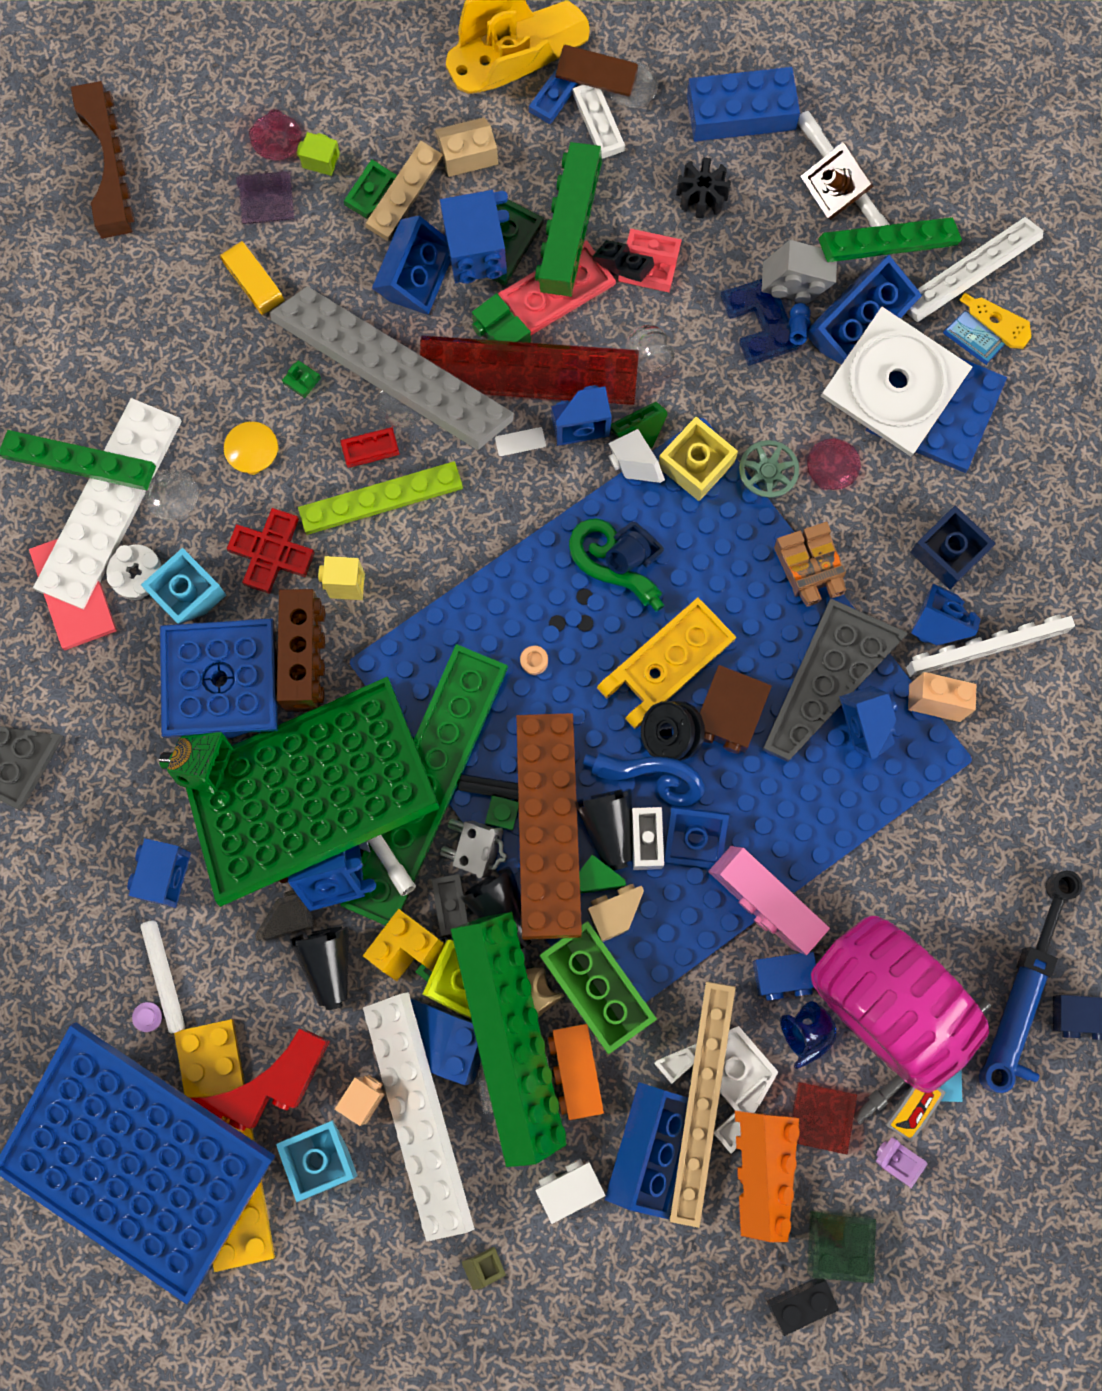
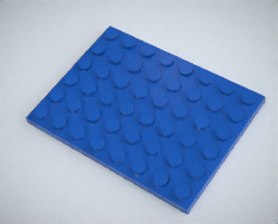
(132, 1162)

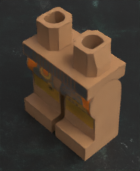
(811, 563)

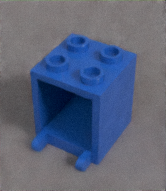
(475, 235)
(332, 880)

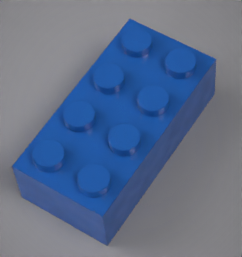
(743, 104)

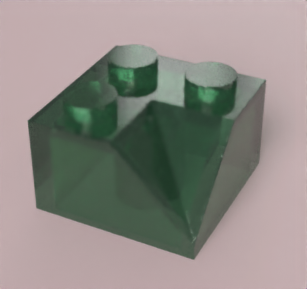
(841, 1246)

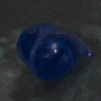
(810, 1040)

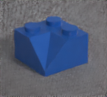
(583, 417)
(870, 720)
(158, 873)

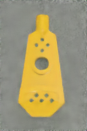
(1007, 325)

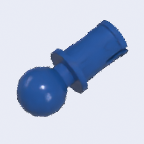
(799, 323)

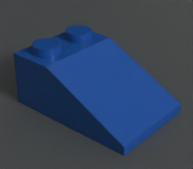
(448, 1043)

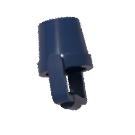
(632, 549)

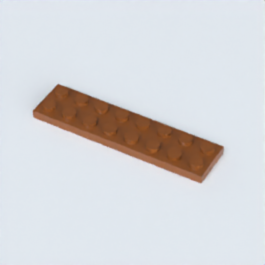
(548, 827)

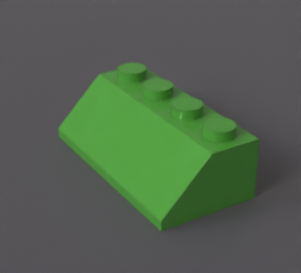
(598, 988)

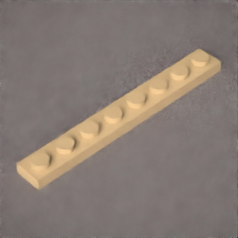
(702, 1104)

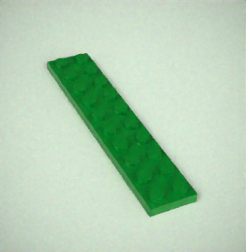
(444, 748)

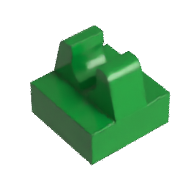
(301, 379)

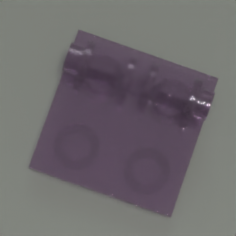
(266, 197)

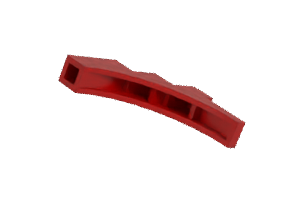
(283, 1081)

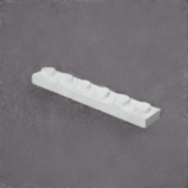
(975, 267)
(999, 642)

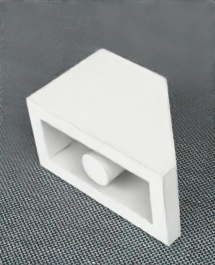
(635, 458)

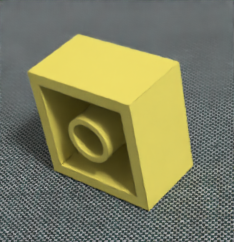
(697, 458)

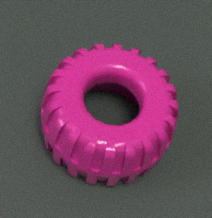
(900, 1003)

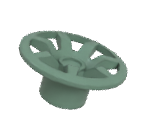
(768, 471)

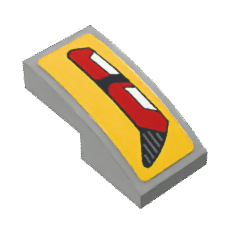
(914, 1112)

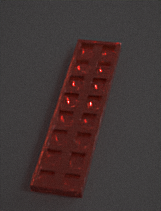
(535, 368)

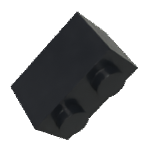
(802, 1305)

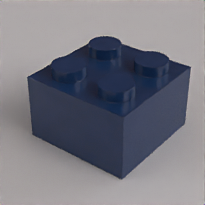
(952, 547)

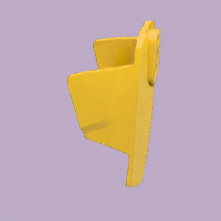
(510, 41)

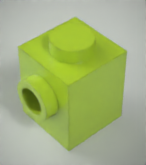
(318, 153)

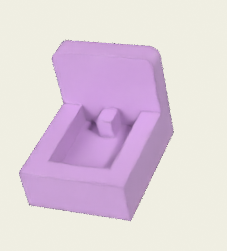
(900, 1162)

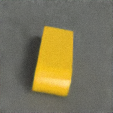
(252, 278)

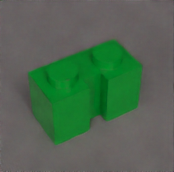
(497, 322)

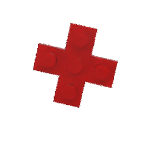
(270, 550)

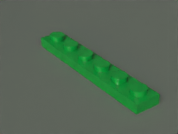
(889, 239)
(77, 460)

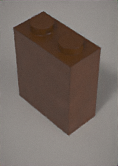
(733, 709)

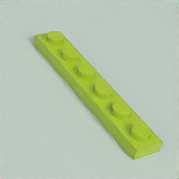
(380, 498)

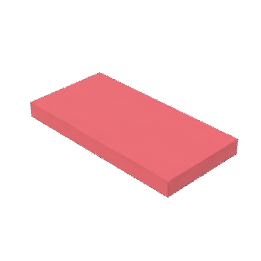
(541, 309)
(71, 623)

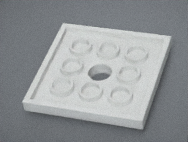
(894, 413)

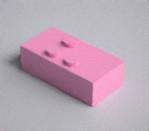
(769, 900)

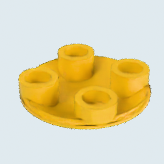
(250, 447)

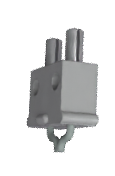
(476, 848)

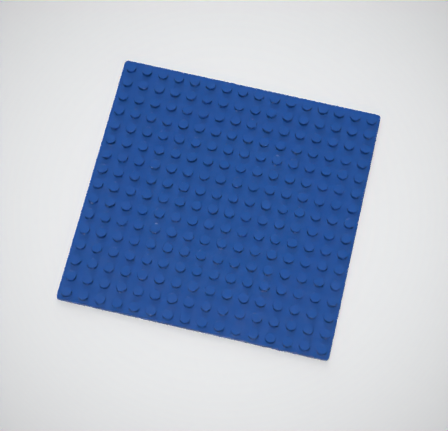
(784, 813)

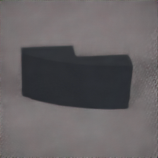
(619, 260)

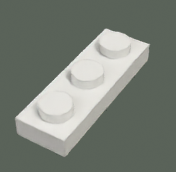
(598, 120)

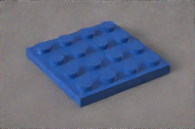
(963, 420)

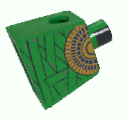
(198, 761)

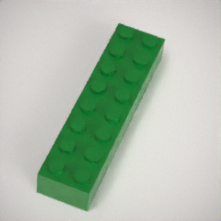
(509, 1039)

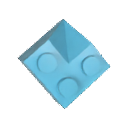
(183, 588)
(316, 1161)

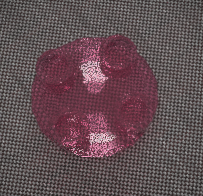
(275, 136)
(833, 464)

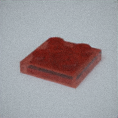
(824, 1117)

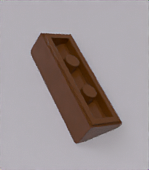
(597, 70)

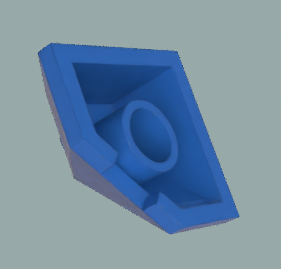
(944, 618)

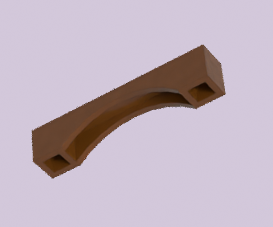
(109, 205)

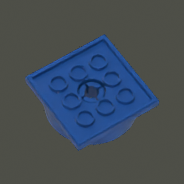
(199, 655)

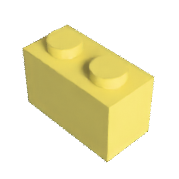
(342, 578)

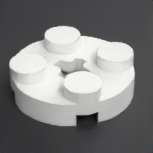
(125, 559)

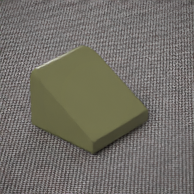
(483, 1268)

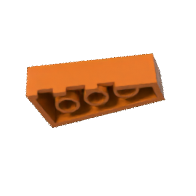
(766, 1174)

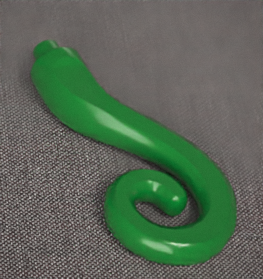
(640, 585)

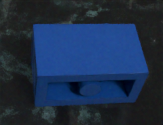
(784, 975)

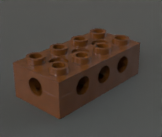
(299, 631)

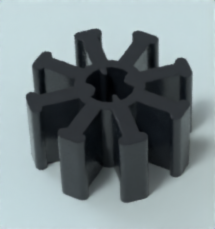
(703, 187)

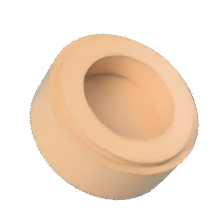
(534, 660)

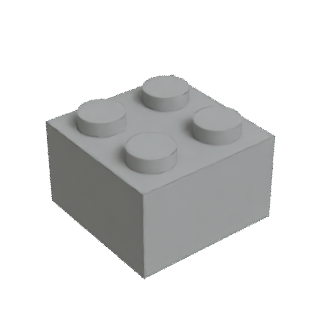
(798, 272)

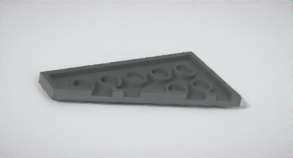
(836, 662)

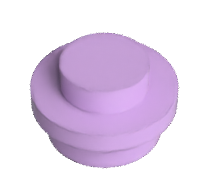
(147, 1017)

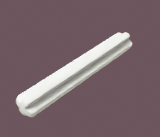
(162, 976)

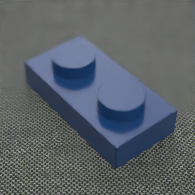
(551, 98)

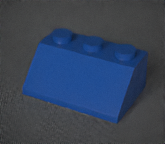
(413, 265)

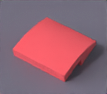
(664, 254)

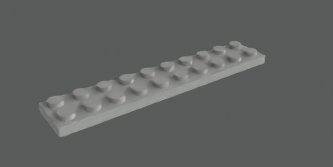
(393, 367)

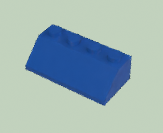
(851, 313)
(649, 1153)

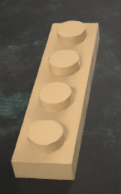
(404, 190)

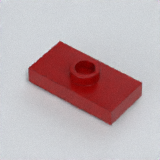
(369, 447)

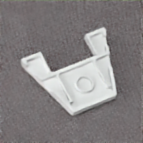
(744, 1079)

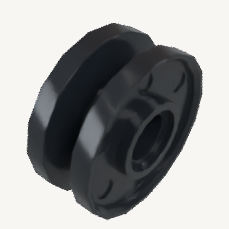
(687, 727)

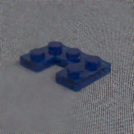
(772, 317)

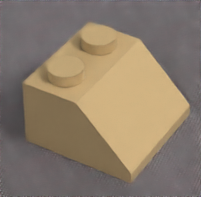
(467, 146)

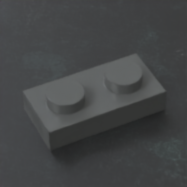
(449, 905)

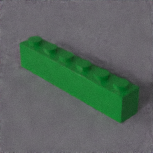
(570, 219)

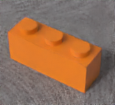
(576, 1072)

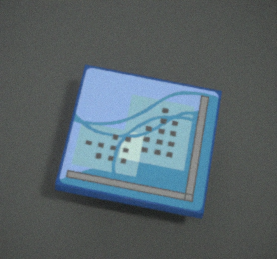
(974, 337)

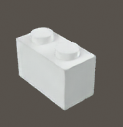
(647, 838)
(569, 1190)

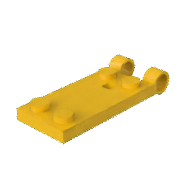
(677, 652)

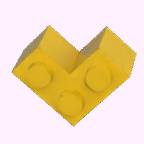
(400, 944)

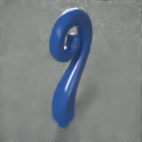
(617, 769)

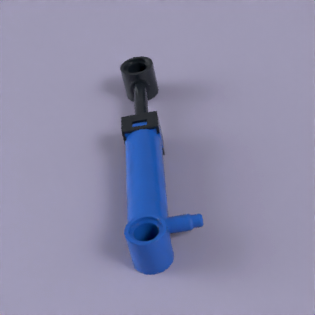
(1034, 970)

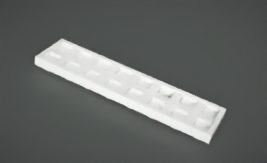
(105, 509)
(418, 1118)

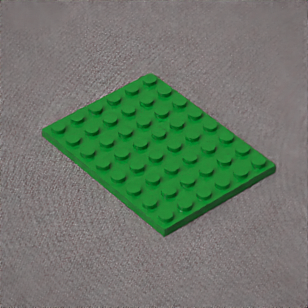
(311, 791)

